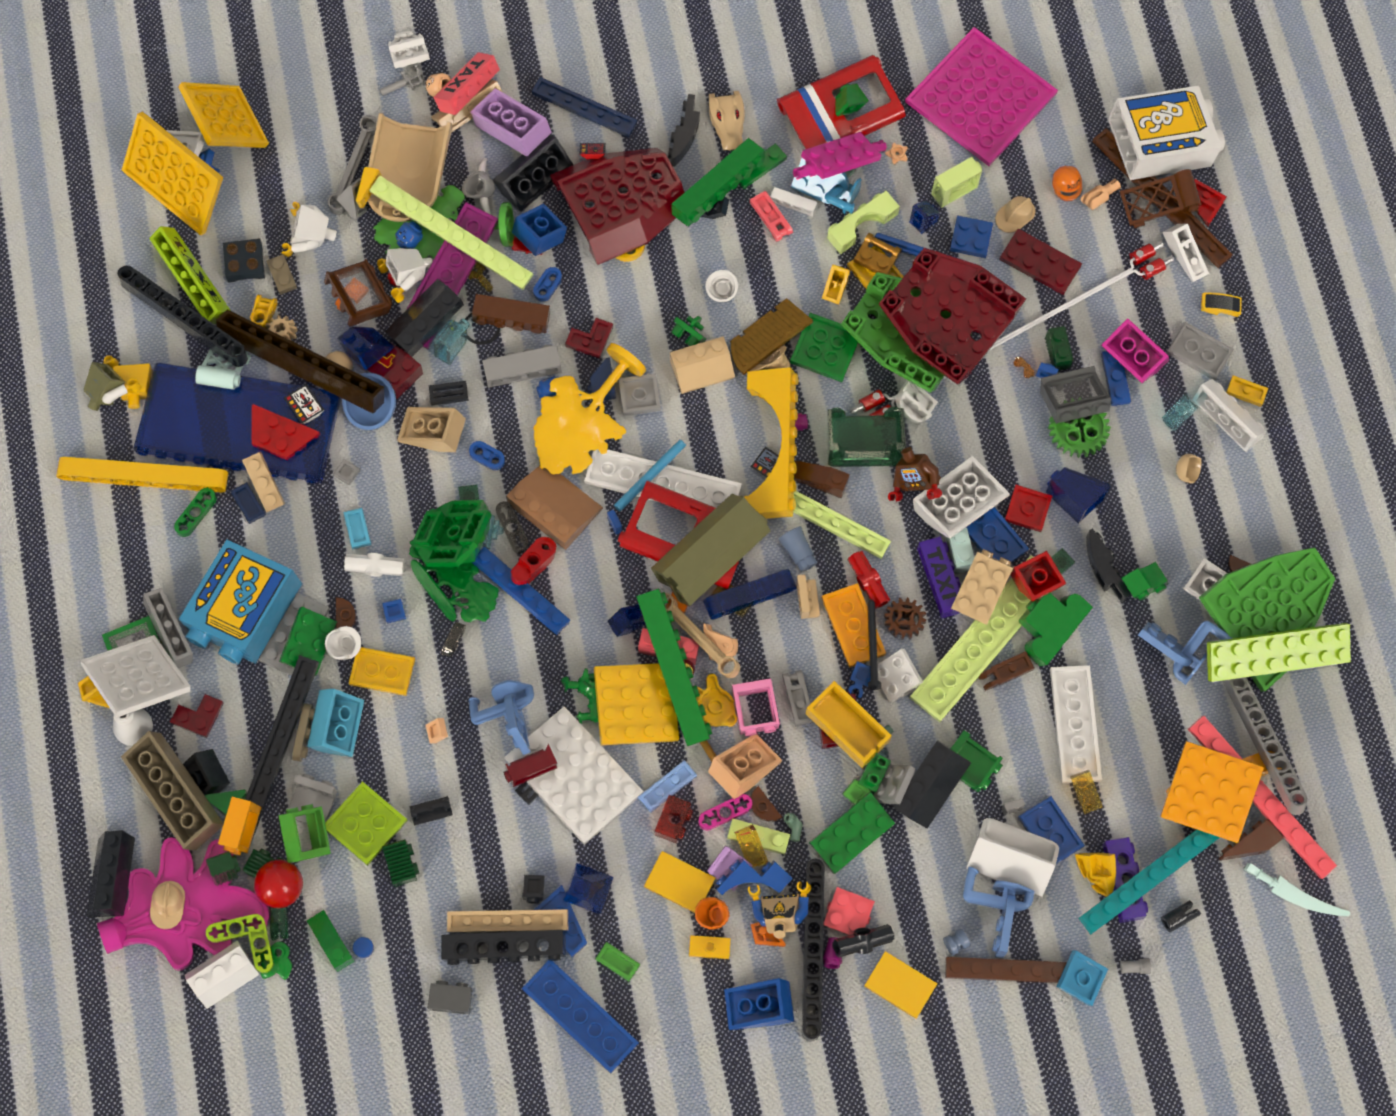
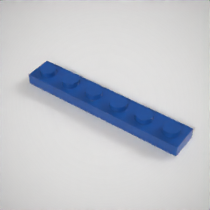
(523, 594)

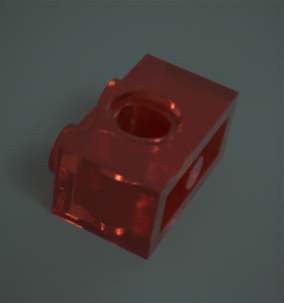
(673, 807)

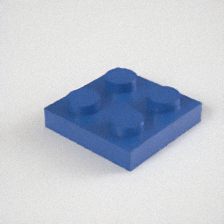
(971, 236)

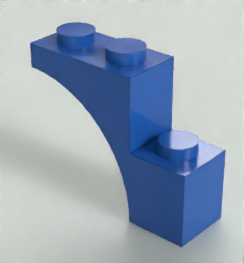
(742, 872)

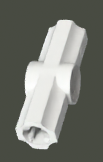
(374, 564)

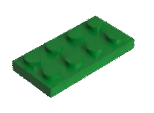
(851, 833)

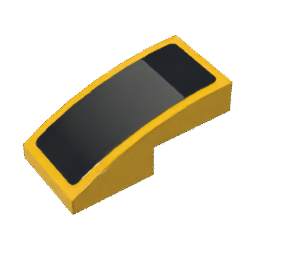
(1221, 303)

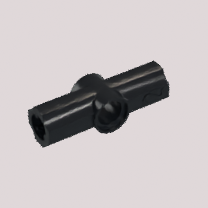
(863, 940)

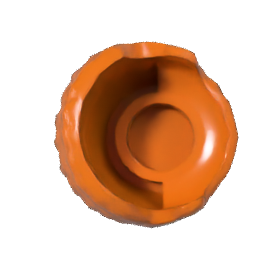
(712, 913)

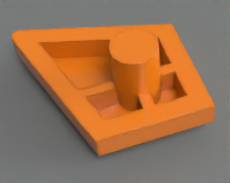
(762, 937)

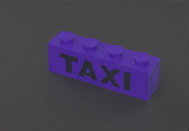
(940, 574)

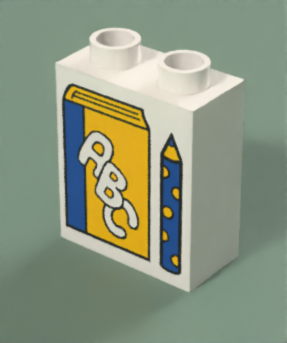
(1165, 132)

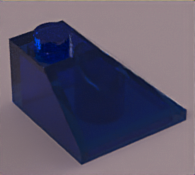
(588, 888)

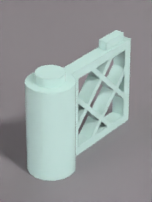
(218, 375)

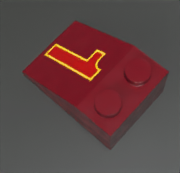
(398, 369)

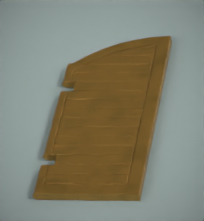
(768, 335)

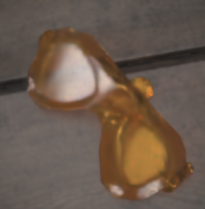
(1028, 370)

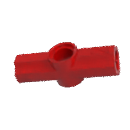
(868, 579)

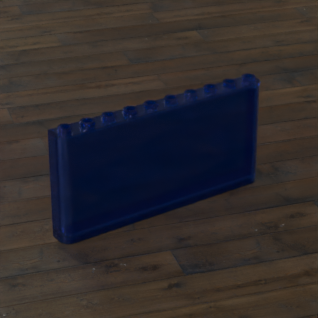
(216, 423)

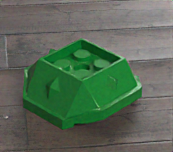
(452, 533)

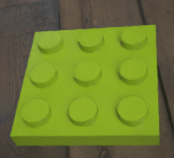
(365, 823)

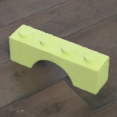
(880, 209)

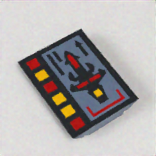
(765, 462)

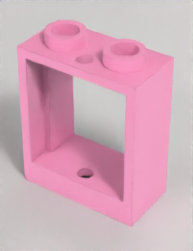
(754, 688)

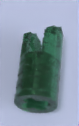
(278, 919)

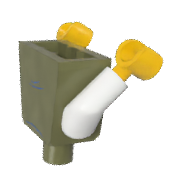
(105, 385)

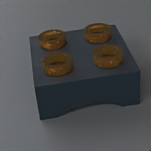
(243, 260)

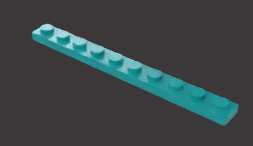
(1146, 880)

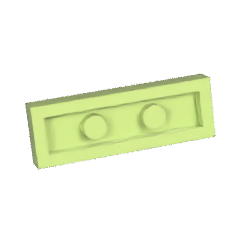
(770, 839)

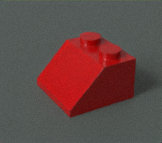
(1037, 576)

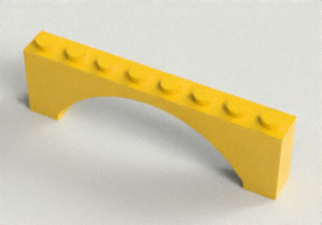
(776, 494)

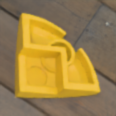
(1099, 869)

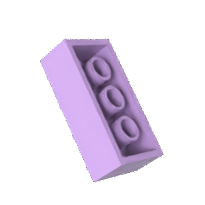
(511, 122)

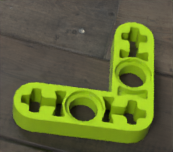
(253, 934)

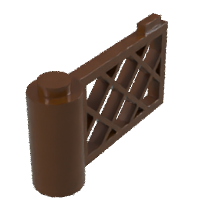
(1185, 195)

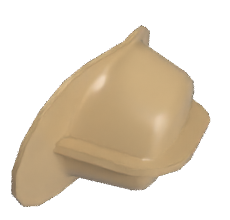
(1015, 214)
(775, 360)
(167, 904)

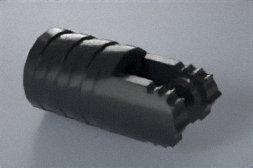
(1178, 918)

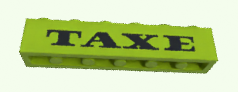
(189, 273)

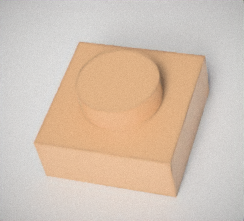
(436, 730)

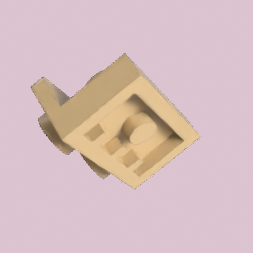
(807, 597)

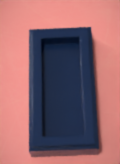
(248, 503)

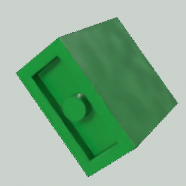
(982, 765)

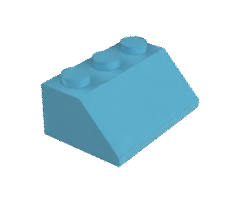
(335, 723)

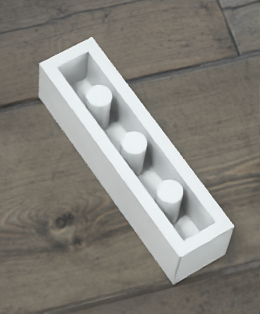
(793, 201)

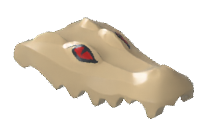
(727, 117)

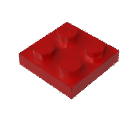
(1028, 508)

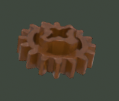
(910, 626)

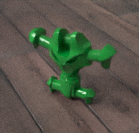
(586, 687)

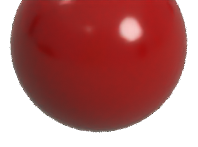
(278, 883)

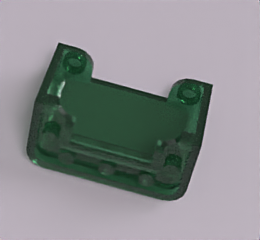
(865, 439)

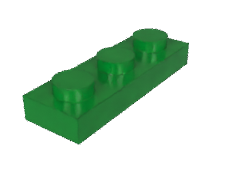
(773, 157)

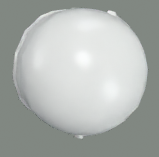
(343, 643)

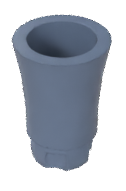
(798, 548)

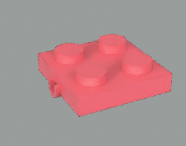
(848, 912)

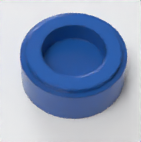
(363, 947)

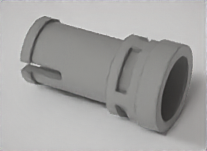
(1140, 966)

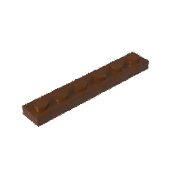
(1003, 970)

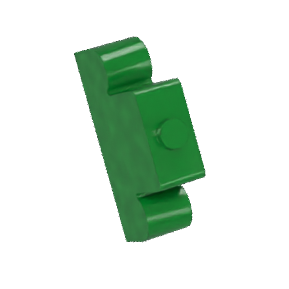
(1052, 624)

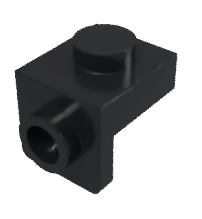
(533, 888)

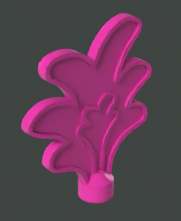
(202, 907)

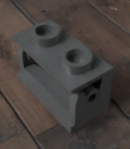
(450, 998)

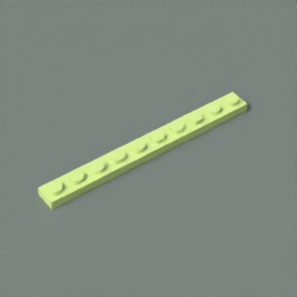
(451, 232)

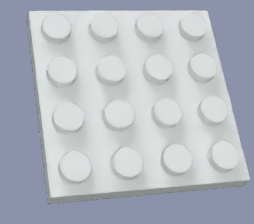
(135, 676)

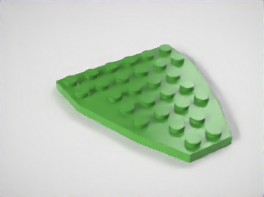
(1271, 598)

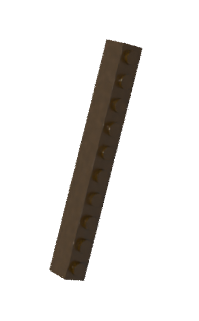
(303, 362)

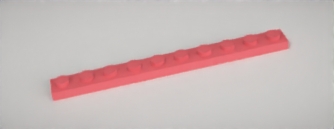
(1270, 805)

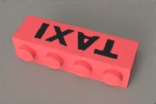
(466, 83)

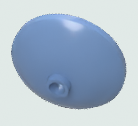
(365, 419)

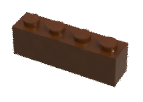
(511, 314)

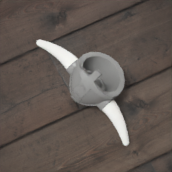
(480, 186)

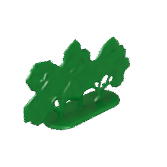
(480, 595)

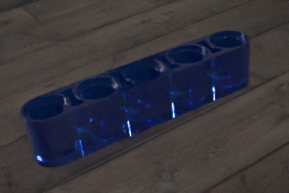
(748, 593)

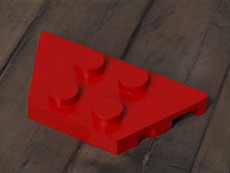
(279, 434)

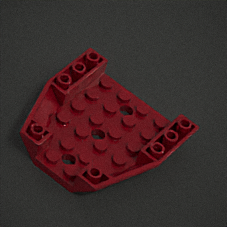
(618, 219)
(970, 294)

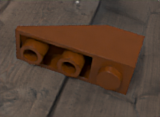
(1257, 842)

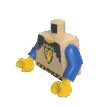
(780, 912)

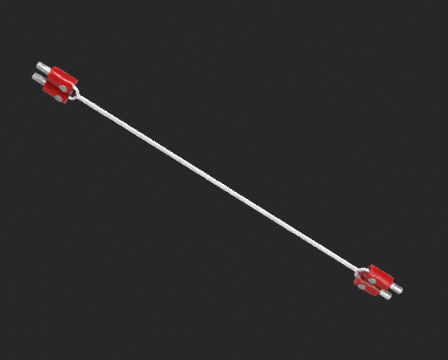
(1136, 257)

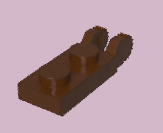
(1008, 670)

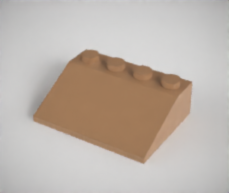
(553, 505)

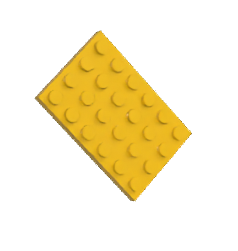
(172, 173)

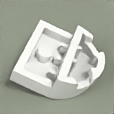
(408, 49)
(916, 402)

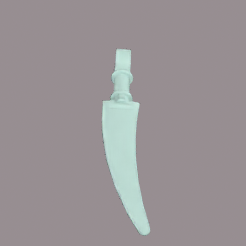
(1292, 894)

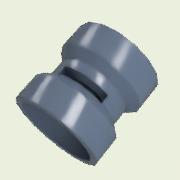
(956, 942)

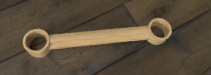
(702, 640)

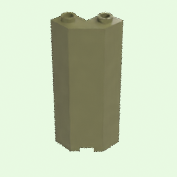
(711, 549)

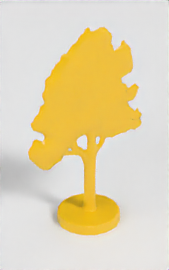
(568, 429)

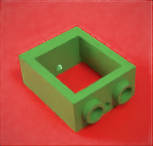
(316, 829)

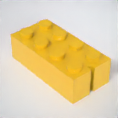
(848, 724)

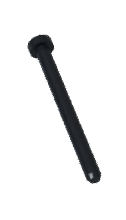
(873, 684)

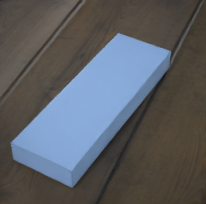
(666, 786)

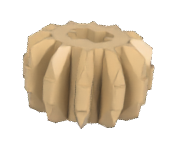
(278, 325)

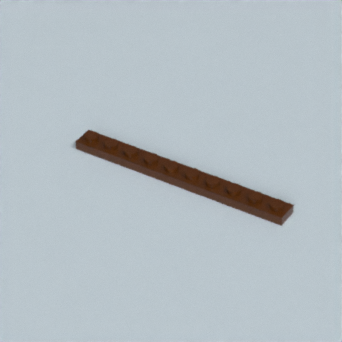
(1204, 239)

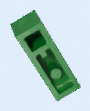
(330, 941)

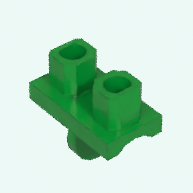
(681, 327)
(874, 772)

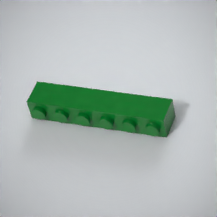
(718, 182)

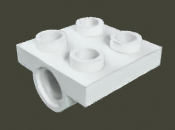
(898, 676)

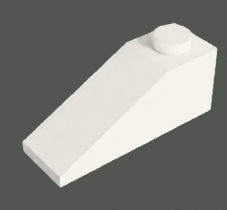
(1186, 251)

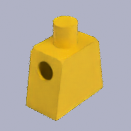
(142, 374)

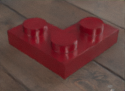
(593, 342)
(198, 721)

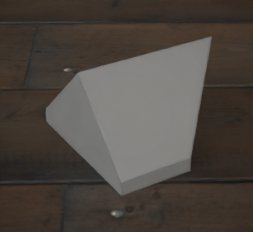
(348, 200)

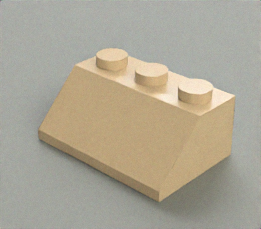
(702, 365)

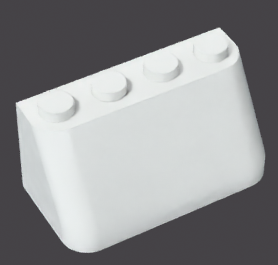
(1014, 855)

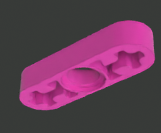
(709, 813)

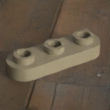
(300, 750)

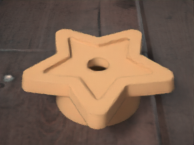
(897, 148)

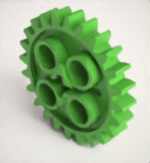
(1095, 424)

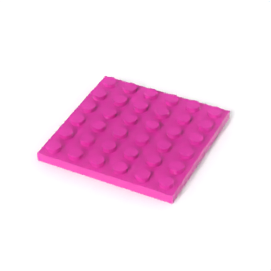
(981, 96)

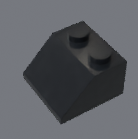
(207, 772)

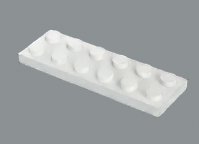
(1075, 722)

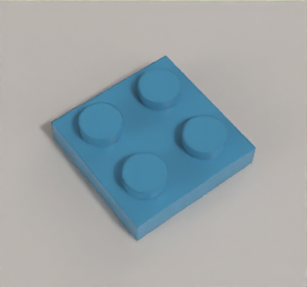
(1082, 978)

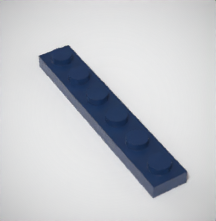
(584, 107)

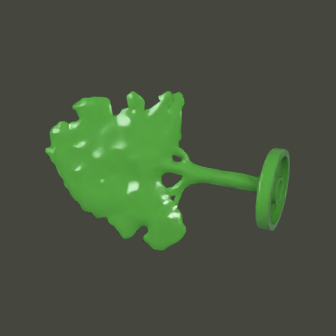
(444, 205)

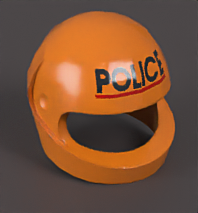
(1067, 180)

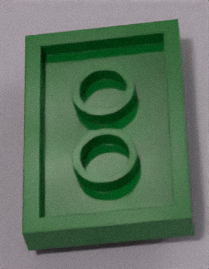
(307, 637)

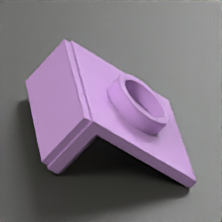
(723, 862)

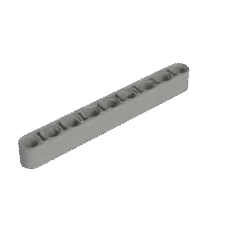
(1266, 744)

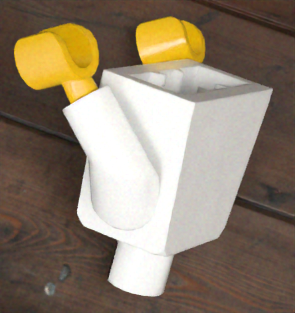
(308, 230)
(405, 267)

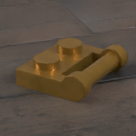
(875, 260)

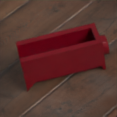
(530, 766)

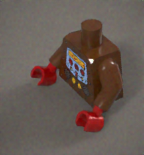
(915, 473)

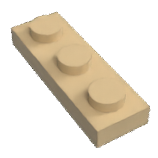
(263, 482)

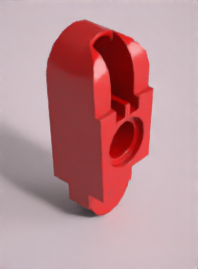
(525, 572)

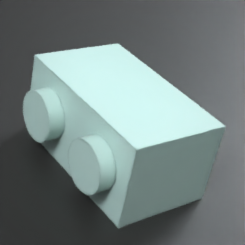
(960, 551)

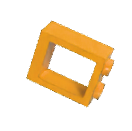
(239, 826)

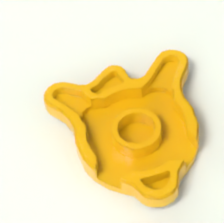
(717, 704)

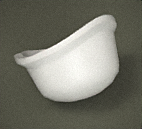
(721, 286)

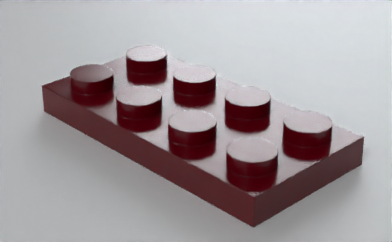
(1040, 261)

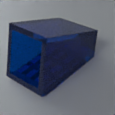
(1076, 492)

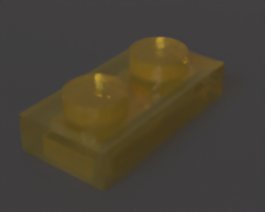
(1086, 791)

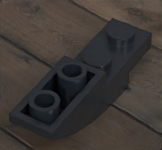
(685, 133)
(1101, 560)

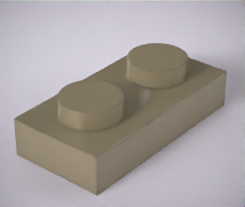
(281, 274)

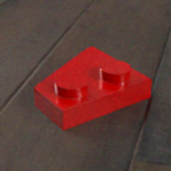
(1211, 202)

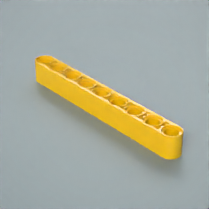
(141, 474)

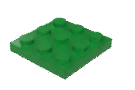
(825, 348)

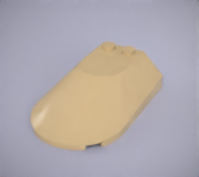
(410, 159)

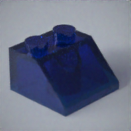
(364, 345)

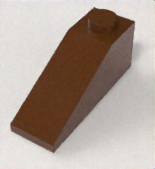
(822, 478)

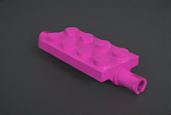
(839, 156)

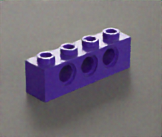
(1125, 848)

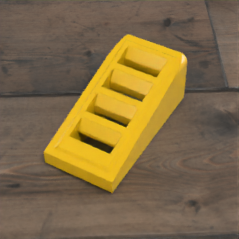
(368, 179)

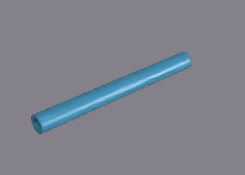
(650, 475)

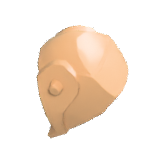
(726, 644)

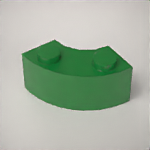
(1145, 581)

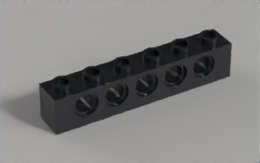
(451, 943)

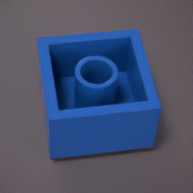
(539, 229)

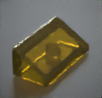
(751, 846)

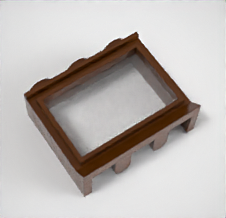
(359, 292)

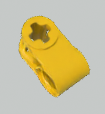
(263, 309)

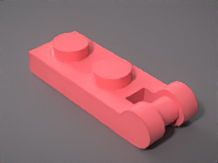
(771, 215)

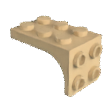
(982, 586)

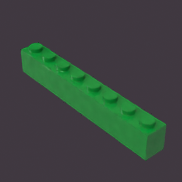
(673, 667)

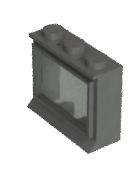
(1074, 394)

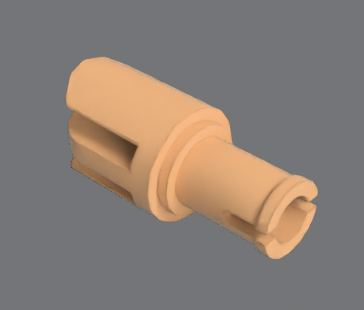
(1100, 194)

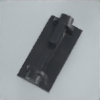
(431, 810)

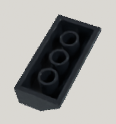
(530, 174)
(425, 317)
(932, 784)
(111, 874)

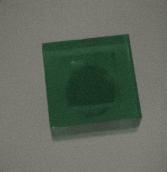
(468, 492)
(1062, 561)

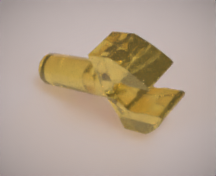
(481, 278)

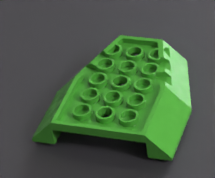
(883, 339)

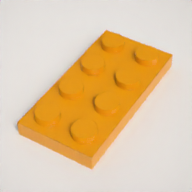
(850, 622)

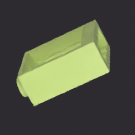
(956, 182)

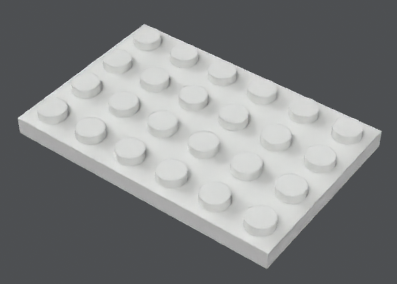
(588, 783)

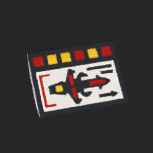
(304, 404)

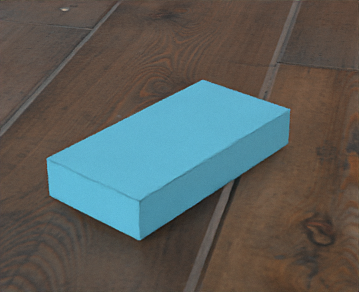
(357, 528)

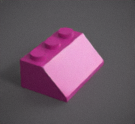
(1135, 351)

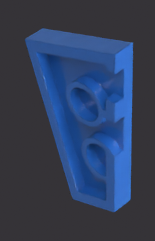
(574, 936)

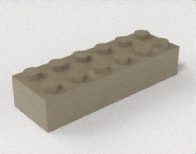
(172, 790)

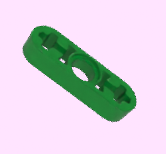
(182, 520)

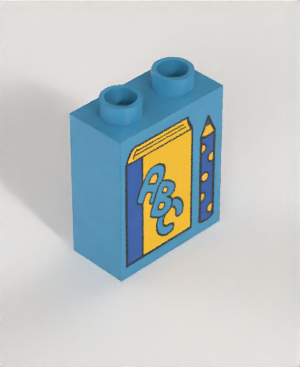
(239, 603)

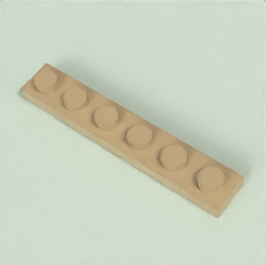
(507, 920)

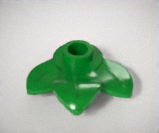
(281, 964)

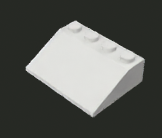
(965, 497)

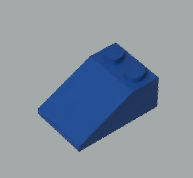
(759, 1004)

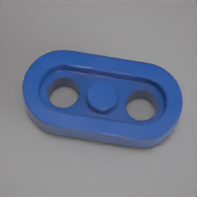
(547, 285)
(487, 456)

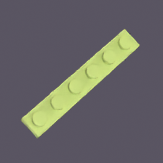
(840, 525)

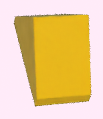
(836, 284)

